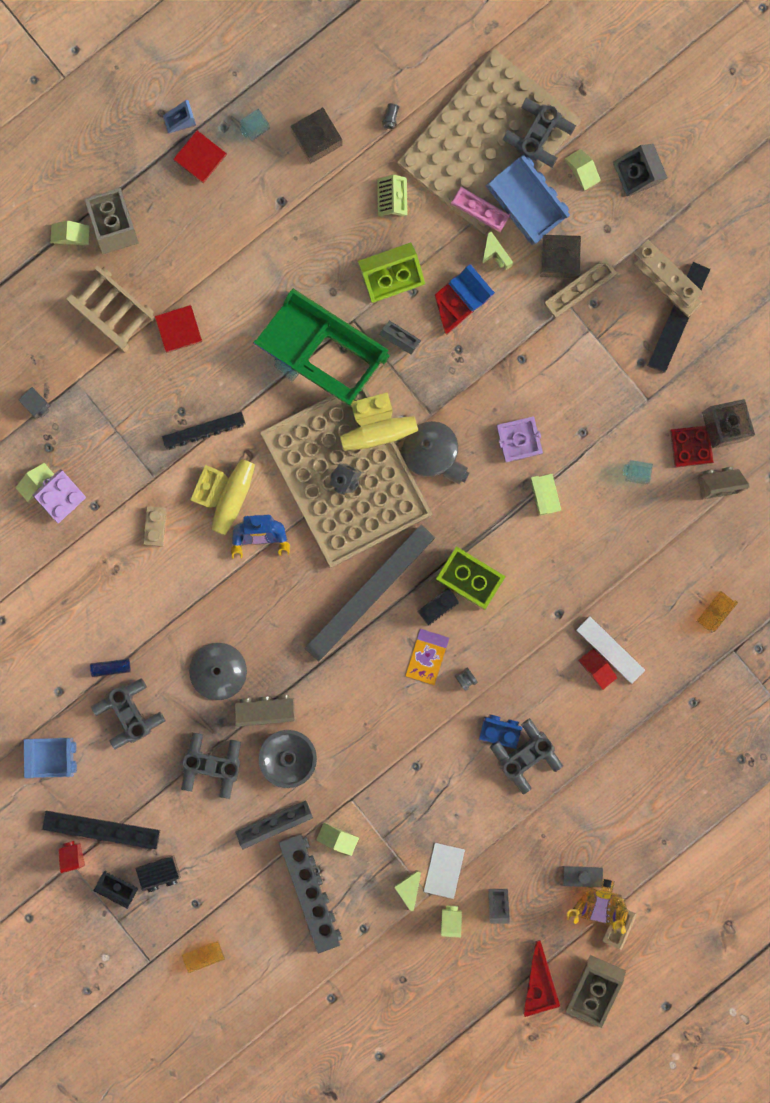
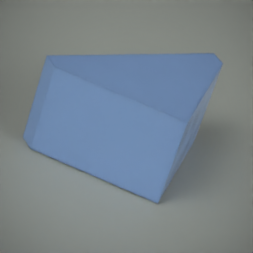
(179, 118)

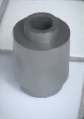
(456, 473)

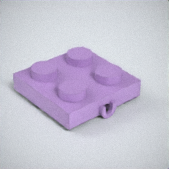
(519, 439)
(59, 496)

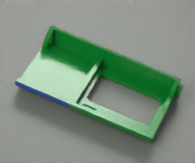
(300, 330)

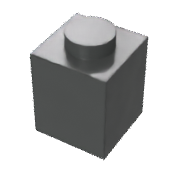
(35, 403)

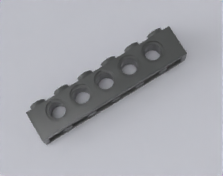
(322, 941)

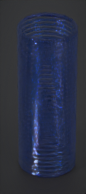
(95, 673)

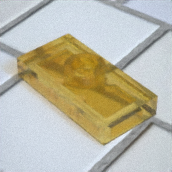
(203, 957)

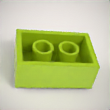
(470, 578)

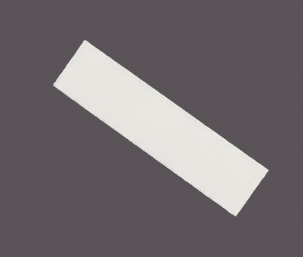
(610, 650)

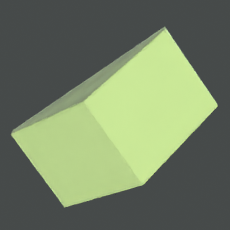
(583, 169)
(70, 233)
(33, 481)
(337, 839)
(408, 889)

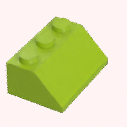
(391, 272)

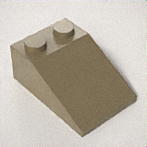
(111, 221)
(722, 483)
(596, 991)

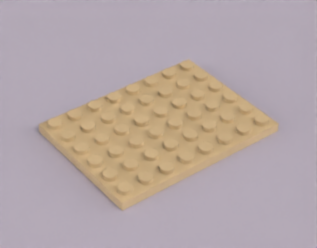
(466, 137)
(309, 450)

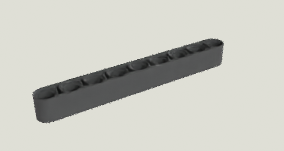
(370, 593)

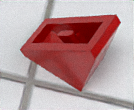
(598, 668)

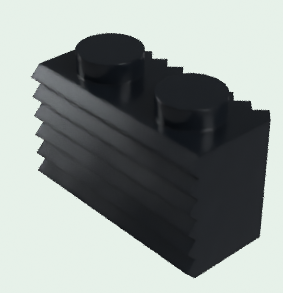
(438, 606)
(158, 873)
(115, 889)

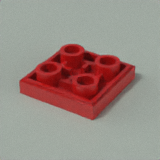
(200, 156)
(178, 329)
(691, 446)

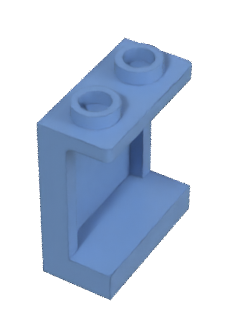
(49, 757)

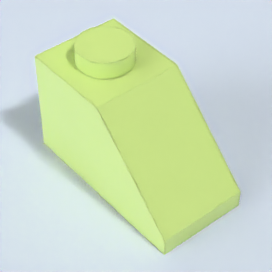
(451, 922)

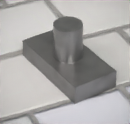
(583, 876)
(498, 906)

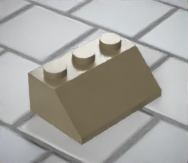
(265, 711)

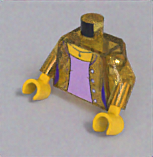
(602, 907)

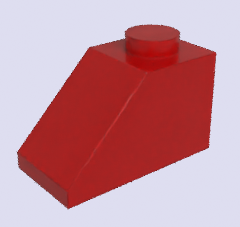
(70, 857)

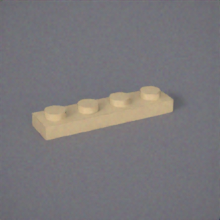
(580, 288)

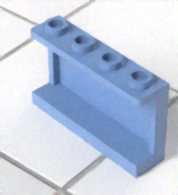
(528, 199)

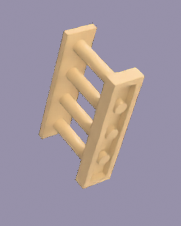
(668, 278)
(94, 314)

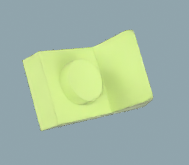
(494, 248)

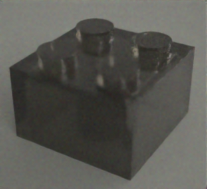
(316, 135)
(560, 256)
(728, 423)

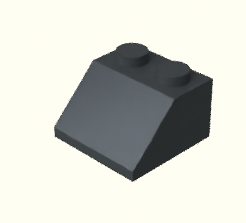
(640, 169)

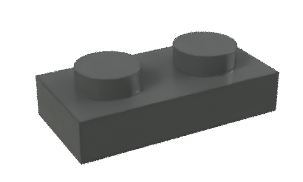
(400, 337)

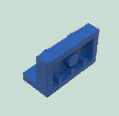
(496, 730)

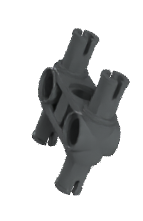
(539, 132)
(128, 713)
(526, 756)
(211, 765)

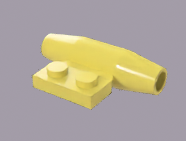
(376, 424)
(224, 493)

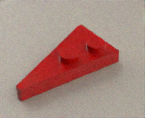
(541, 990)

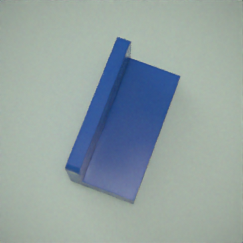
(471, 288)

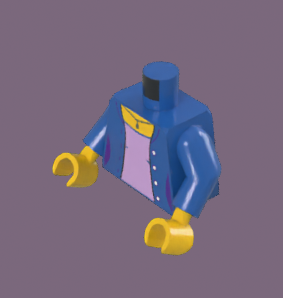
(259, 530)

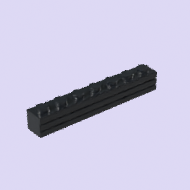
(204, 430)

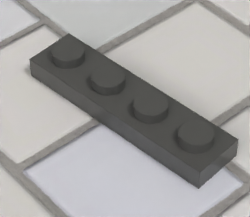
(274, 825)

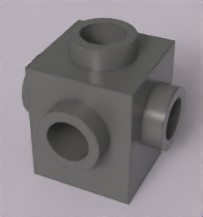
(345, 479)

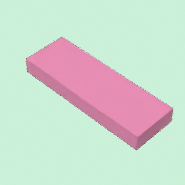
(480, 209)

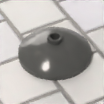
(435, 457)
(232, 673)
(273, 761)

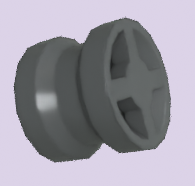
(466, 679)

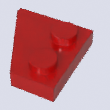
(451, 308)

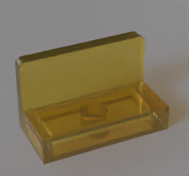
(716, 612)

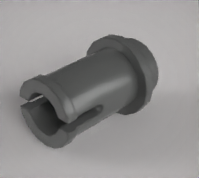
(391, 115)

